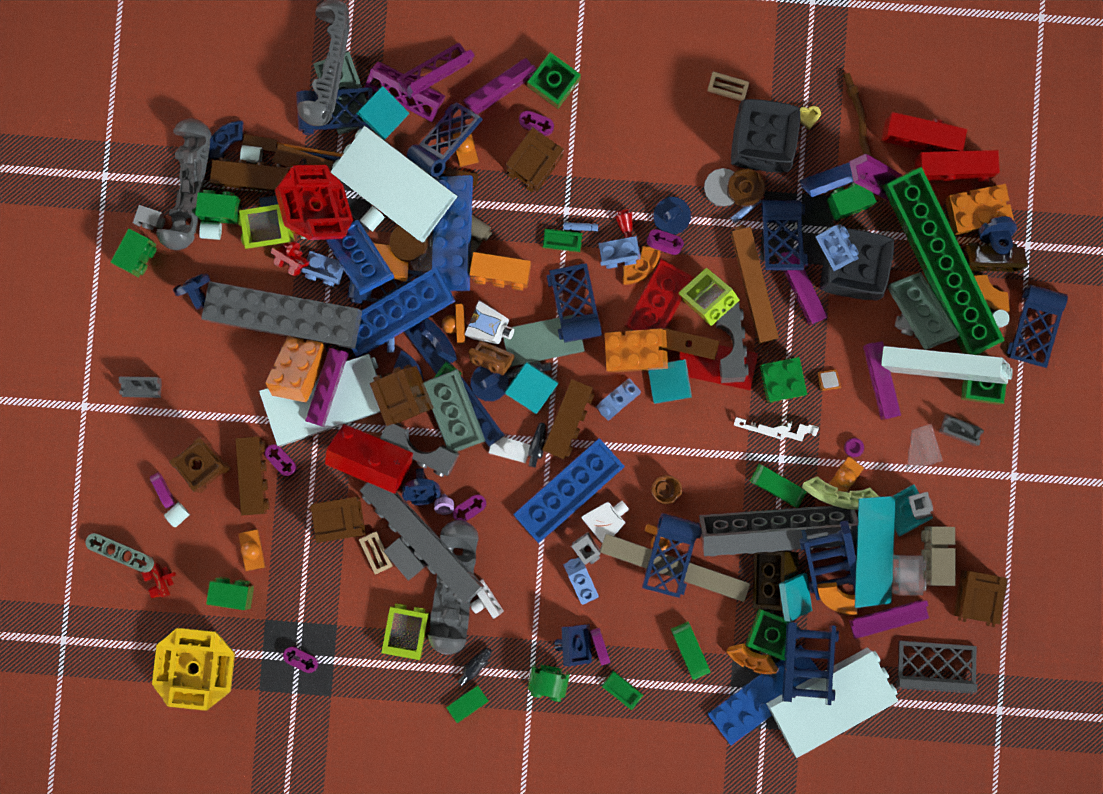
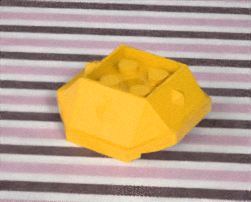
(172, 669)

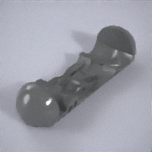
(326, 87)
(193, 162)
(449, 616)

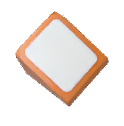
(829, 380)

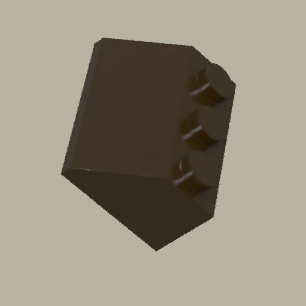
(987, 259)
(769, 572)

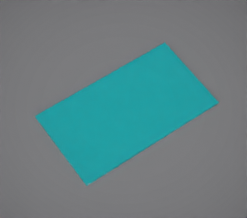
(875, 551)

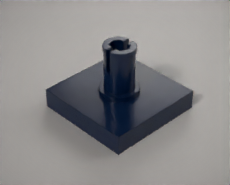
(575, 645)

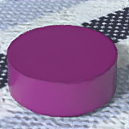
(854, 447)

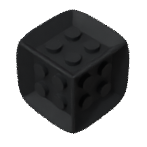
(765, 135)
(866, 276)

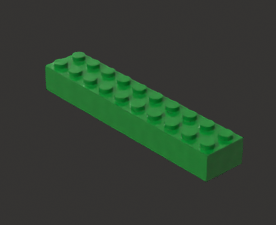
(943, 261)

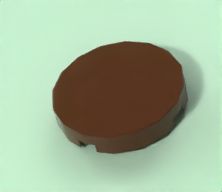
(745, 187)
(405, 245)

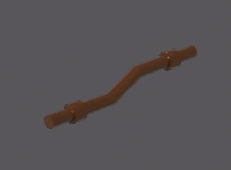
(853, 93)

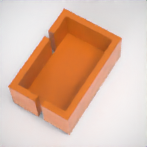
(973, 209)
(500, 271)
(636, 350)
(296, 369)

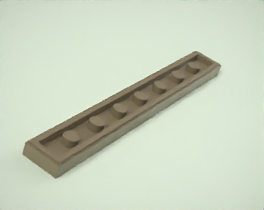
(695, 574)

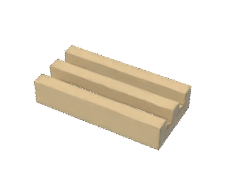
(729, 87)
(370, 559)

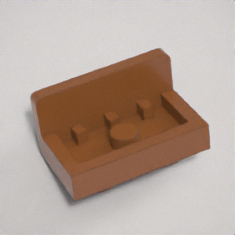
(491, 357)

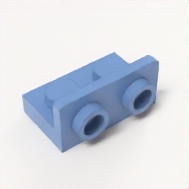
(837, 247)
(619, 251)
(323, 268)

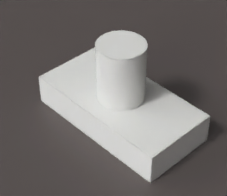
(510, 449)
(486, 600)

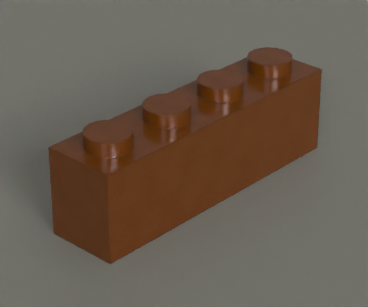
(245, 175)
(567, 419)
(251, 476)

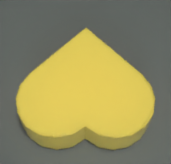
(809, 116)

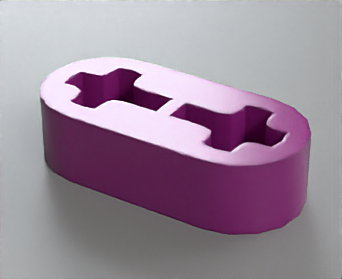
(538, 119)
(665, 242)
(277, 463)
(162, 490)
(467, 504)
(600, 646)
(298, 663)

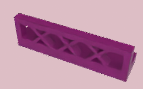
(437, 73)
(388, 78)
(500, 86)
(872, 174)
(804, 292)
(881, 381)
(326, 387)
(889, 618)

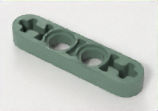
(119, 553)

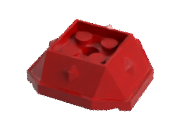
(314, 203)

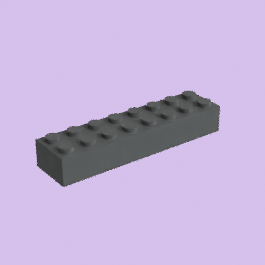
(281, 315)
(772, 529)

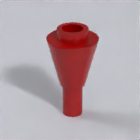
(624, 221)

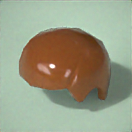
(666, 489)

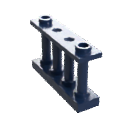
(847, 549)
(791, 671)

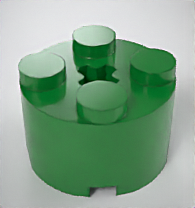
(548, 682)

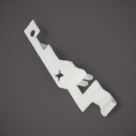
(783, 430)

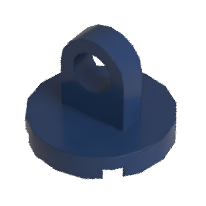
(672, 215)
(998, 231)
(193, 288)
(488, 385)
(421, 490)

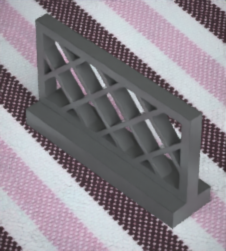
(932, 683)

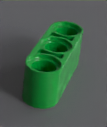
(778, 486)
(690, 650)

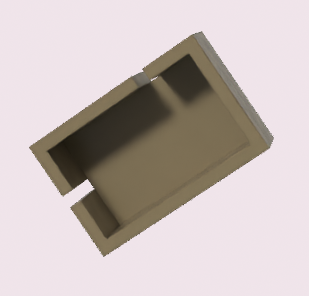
(938, 557)

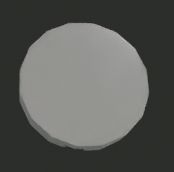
(716, 187)

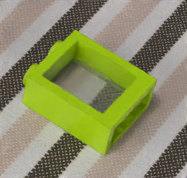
(263, 227)
(709, 296)
(407, 630)

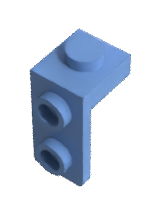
(618, 399)
(581, 580)

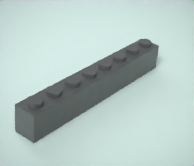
(424, 542)

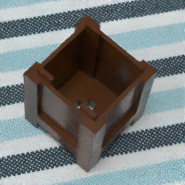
(534, 160)
(401, 394)
(211, 465)
(337, 519)
(980, 597)

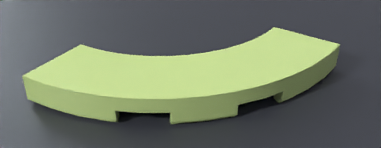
(831, 495)

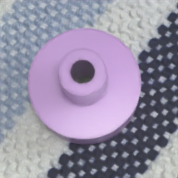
(444, 505)

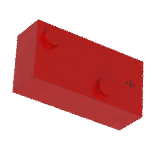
(923, 134)
(959, 165)
(368, 458)

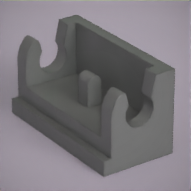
(140, 387)
(961, 430)
(405, 559)

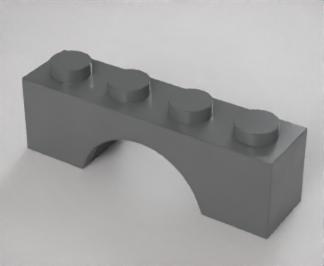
(733, 367)
(440, 460)

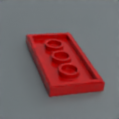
(659, 298)
(709, 370)

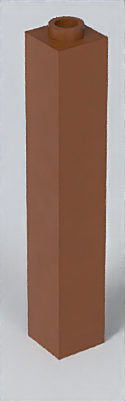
(754, 284)

